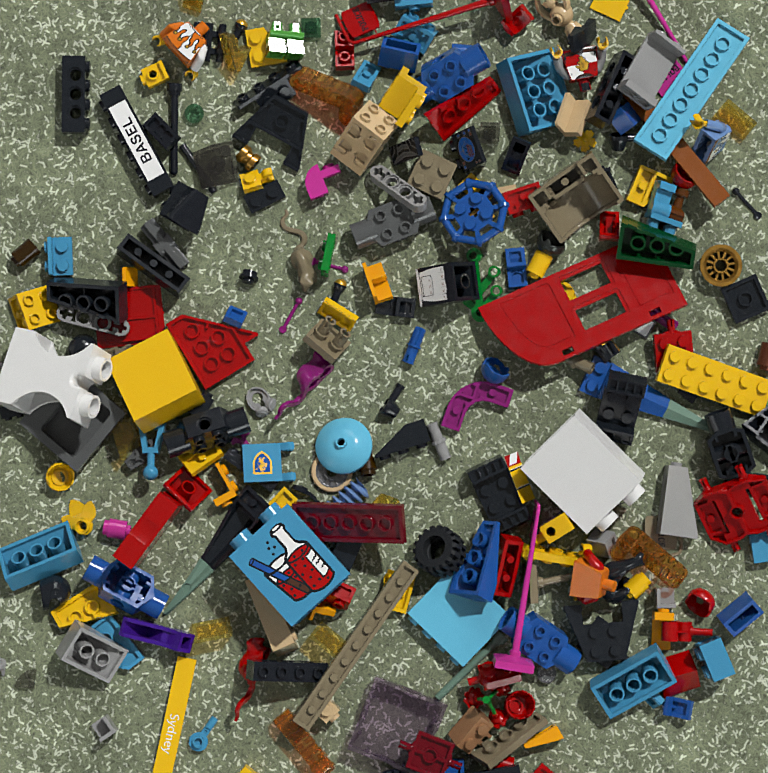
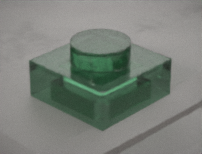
(311, 27)

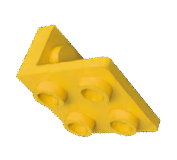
(32, 309)

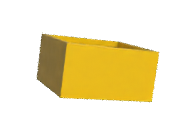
(155, 381)

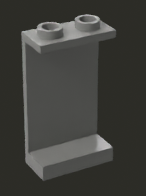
(650, 68)

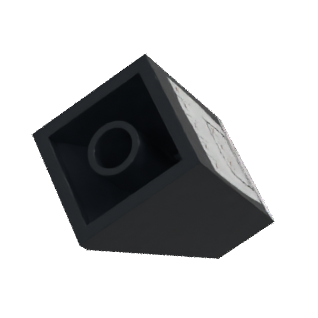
(447, 284)

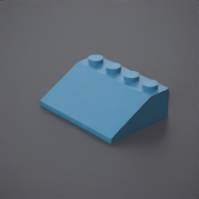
(532, 90)

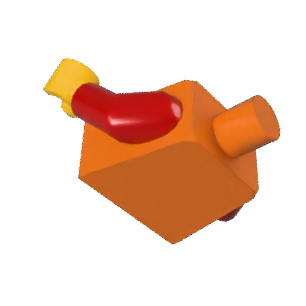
(590, 577)

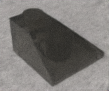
(216, 165)

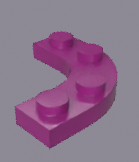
(469, 395)

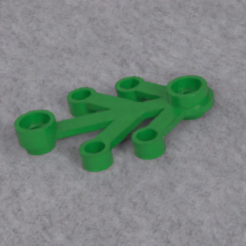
(482, 286)

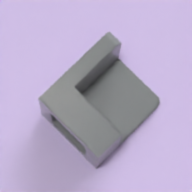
(601, 542)
(664, 598)
(104, 727)

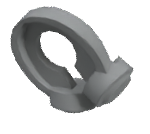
(261, 411)

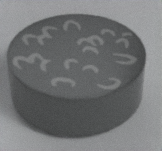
(546, 675)

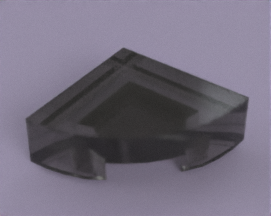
(27, 679)

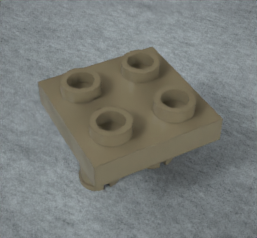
(327, 340)

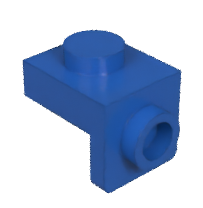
(677, 707)

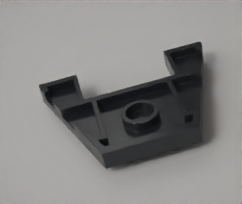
(282, 121)
(603, 640)

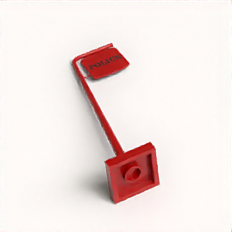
(363, 19)

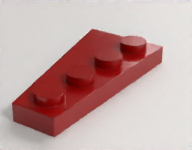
(457, 110)

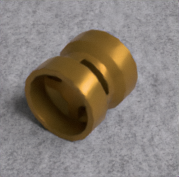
(247, 157)

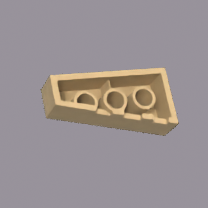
(277, 629)

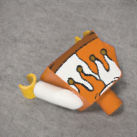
(186, 44)

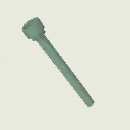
(497, 639)

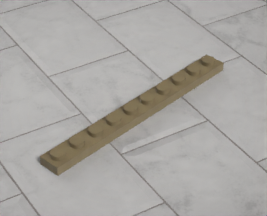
(355, 645)

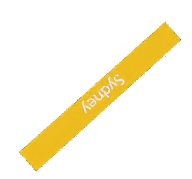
(174, 715)

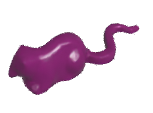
(308, 377)

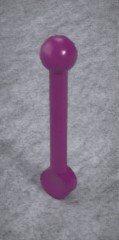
(344, 269)
(298, 301)

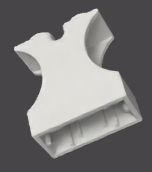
(39, 376)

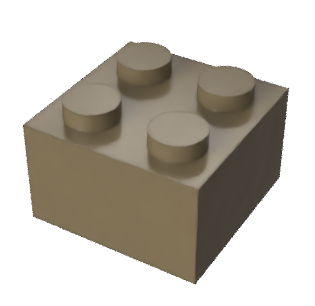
(432, 175)

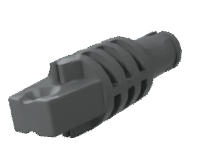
(137, 457)

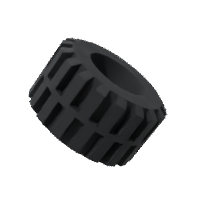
(430, 542)

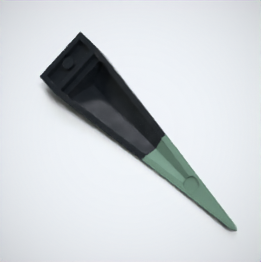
(241, 515)

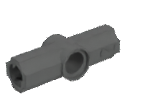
(164, 244)

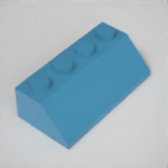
(40, 556)
(632, 681)

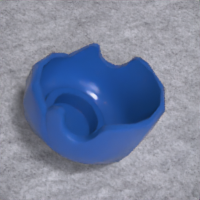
(491, 373)

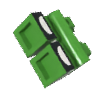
(285, 43)

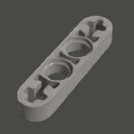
(396, 190)
(92, 324)

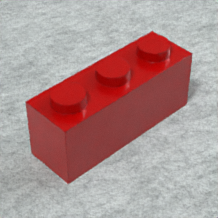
(508, 562)

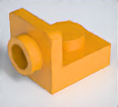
(323, 608)

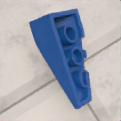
(478, 574)

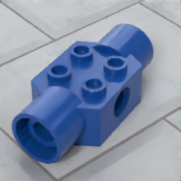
(452, 72)
(125, 588)
(541, 641)

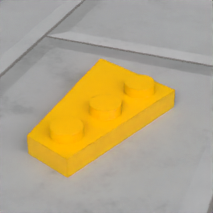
(84, 608)

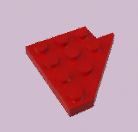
(212, 347)

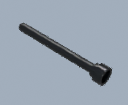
(174, 91)

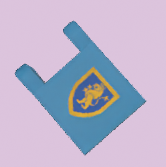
(264, 463)

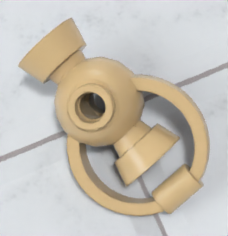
(560, 14)

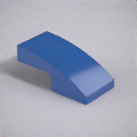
(516, 268)

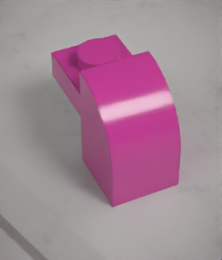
(315, 180)

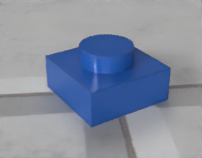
(235, 316)

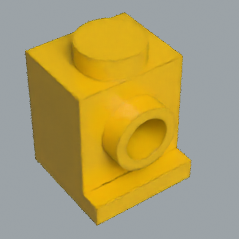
(161, 77)

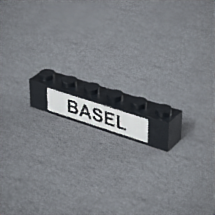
(134, 136)

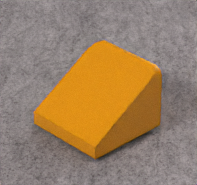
(130, 275)

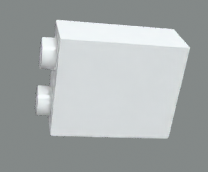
(585, 473)

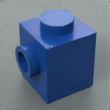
(625, 118)

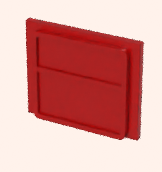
(144, 317)

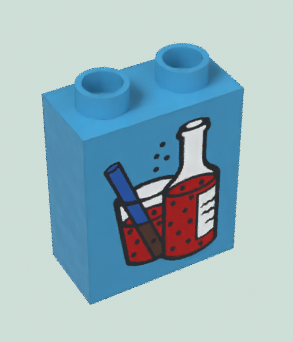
(288, 563)

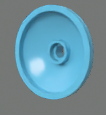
(346, 457)

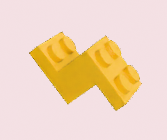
(403, 97)

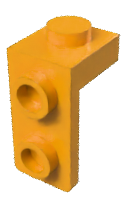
(225, 499)
(657, 617)

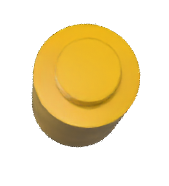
(538, 265)

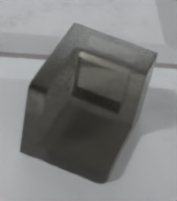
(489, 133)

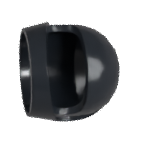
(54, 587)

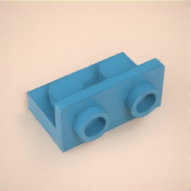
(421, 34)
(59, 256)

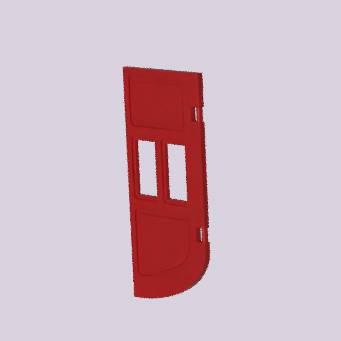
(543, 322)

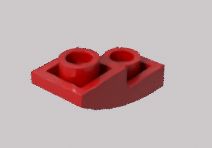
(343, 52)

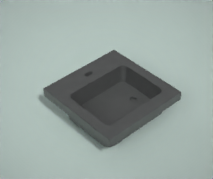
(68, 439)

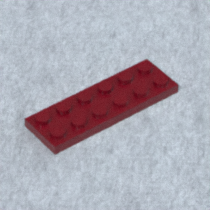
(354, 521)

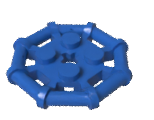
(471, 201)

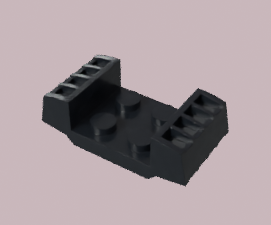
(621, 405)
(498, 493)

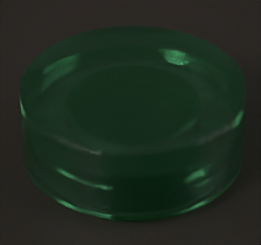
(194, 113)

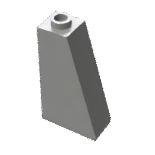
(676, 505)

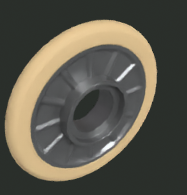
(328, 483)

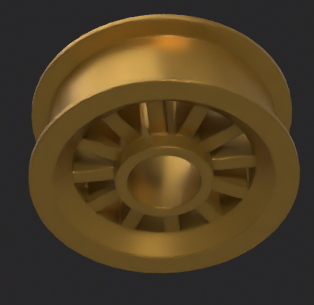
(733, 254)

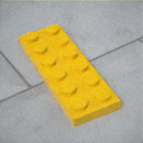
(713, 380)

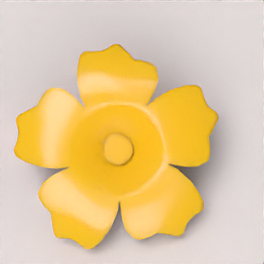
(585, 141)

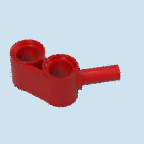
(681, 631)

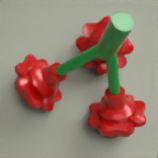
(476, 698)

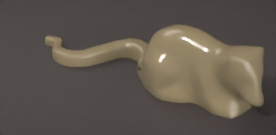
(301, 258)

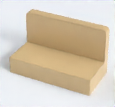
(572, 115)

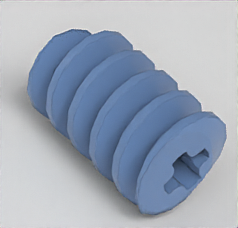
(351, 494)

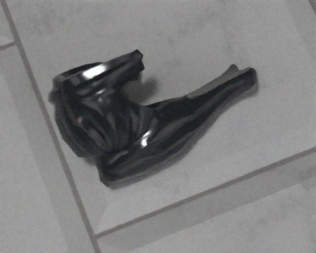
(617, 570)

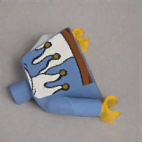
(711, 137)

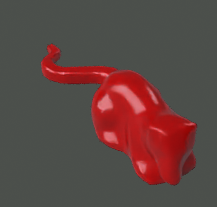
(254, 650)

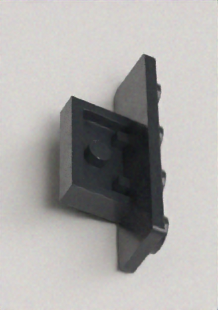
(275, 84)

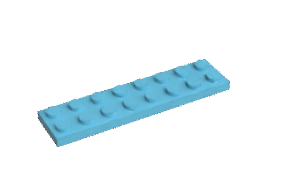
(691, 89)

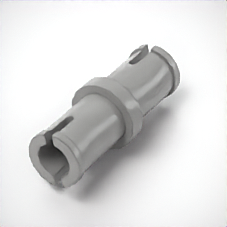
(438, 441)

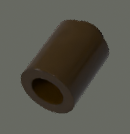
(25, 253)

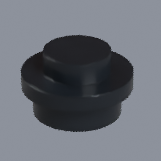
(249, 277)

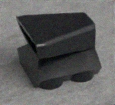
(185, 207)

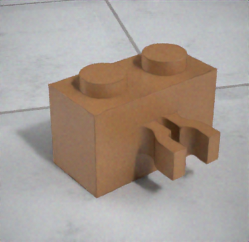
(471, 729)

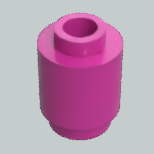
(116, 528)

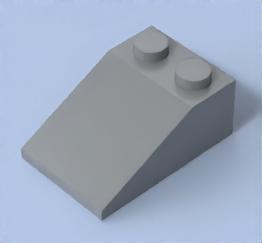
(91, 651)

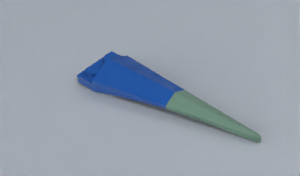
(653, 402)

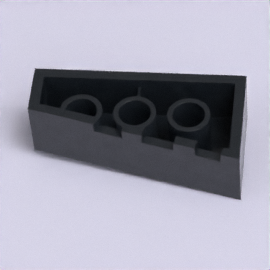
(93, 296)

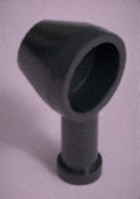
(619, 141)
(391, 409)

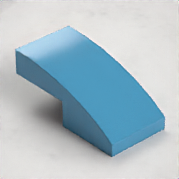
(759, 547)

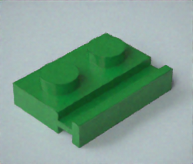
(328, 249)

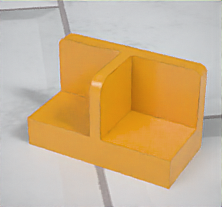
(377, 282)

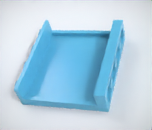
(456, 622)

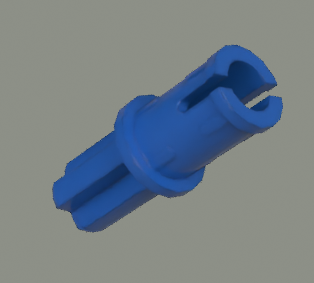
(414, 345)

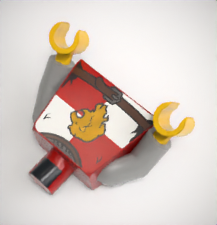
(582, 64)

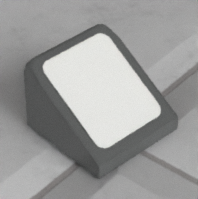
(645, 330)

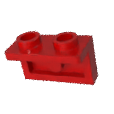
(341, 596)

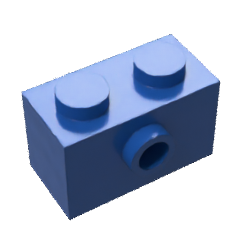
(398, 52)
(740, 614)

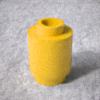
(638, 585)

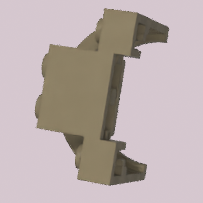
(575, 196)

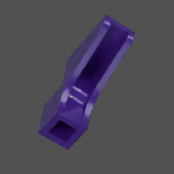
(156, 634)

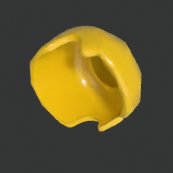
(54, 478)

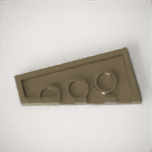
(494, 751)

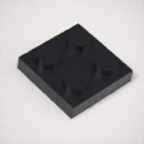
(745, 298)

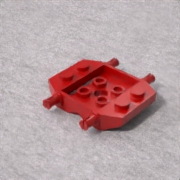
(723, 498)

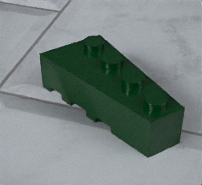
(653, 246)

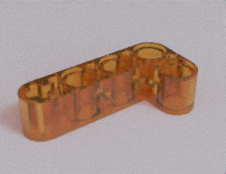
(329, 90)
(655, 557)
(304, 743)

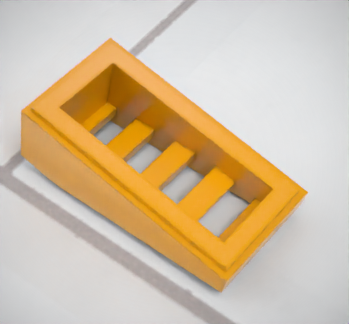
(545, 736)

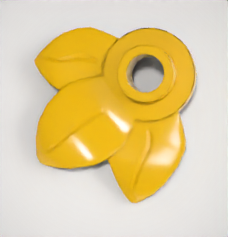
(80, 513)

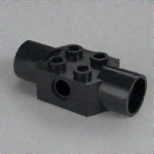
(206, 431)
(728, 445)

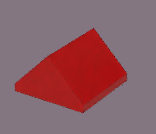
(187, 489)
(685, 673)

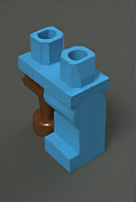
(661, 211)

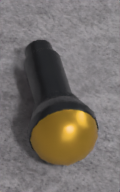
(240, 26)
(339, 286)

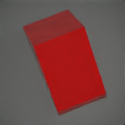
(609, 226)

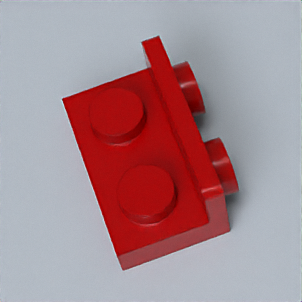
(519, 200)

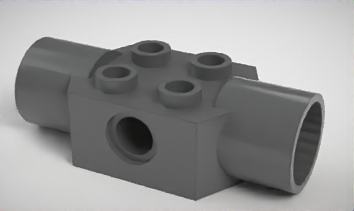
(390, 224)

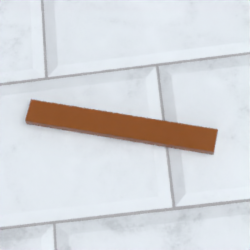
(690, 164)

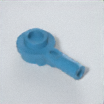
(199, 740)

